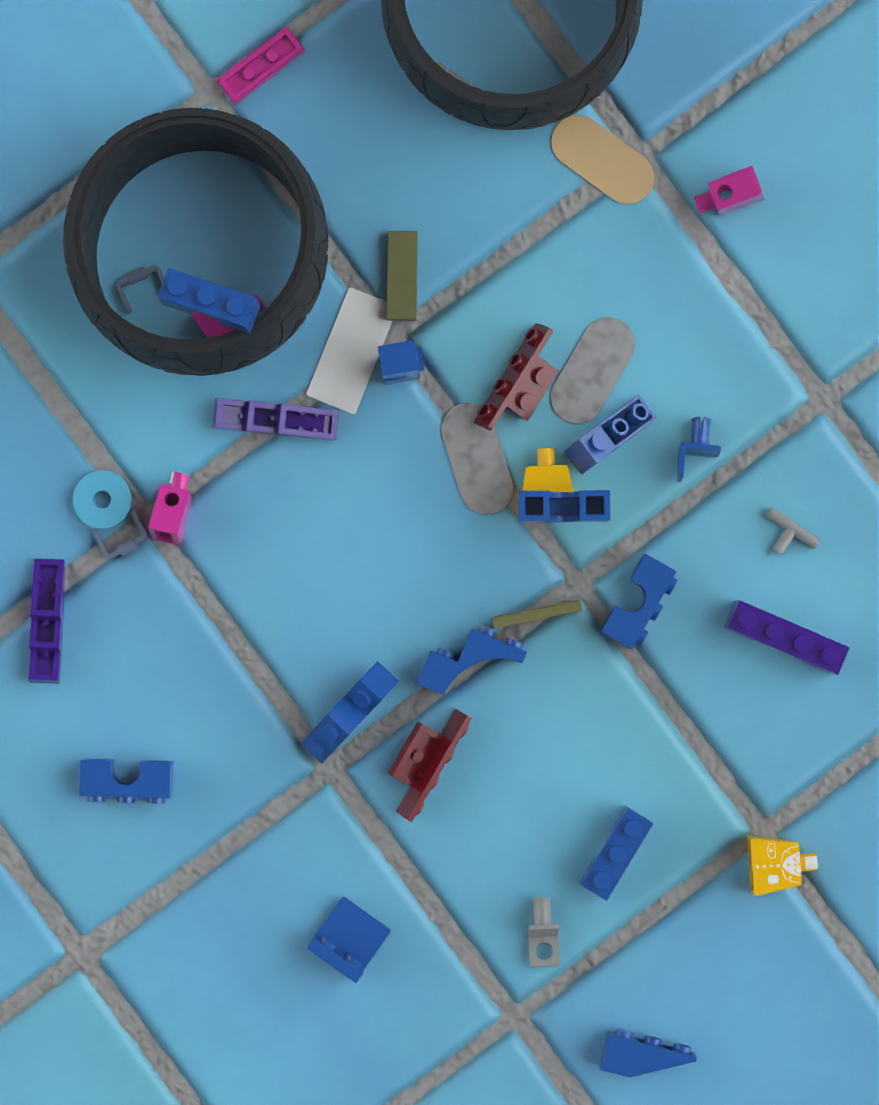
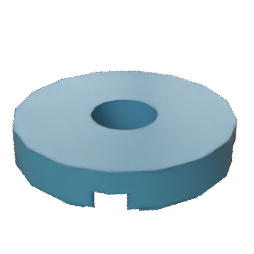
(85, 494)

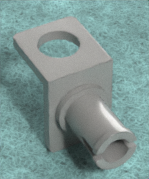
(543, 932)

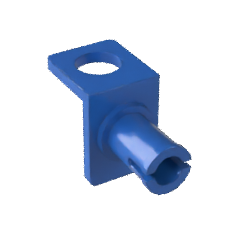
(698, 446)

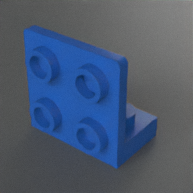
(349, 939)

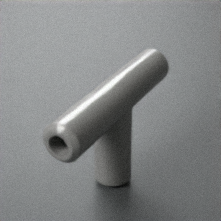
(790, 531)

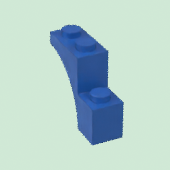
(480, 646)
(349, 712)

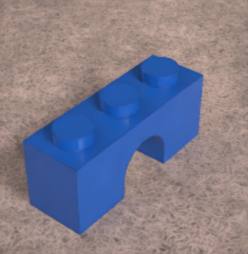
(210, 299)
(401, 362)
(563, 506)
(654, 580)
(100, 781)
(616, 853)

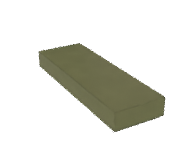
(402, 276)
(536, 613)

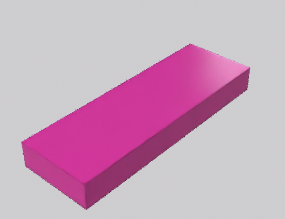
(260, 65)

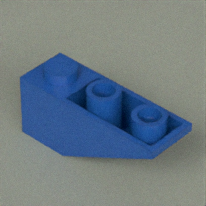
(610, 434)
(638, 1056)

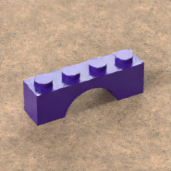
(786, 637)

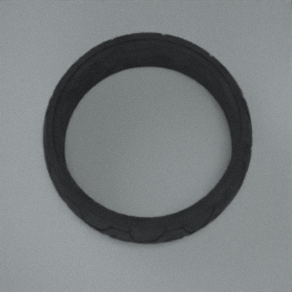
(510, 110)
(135, 150)

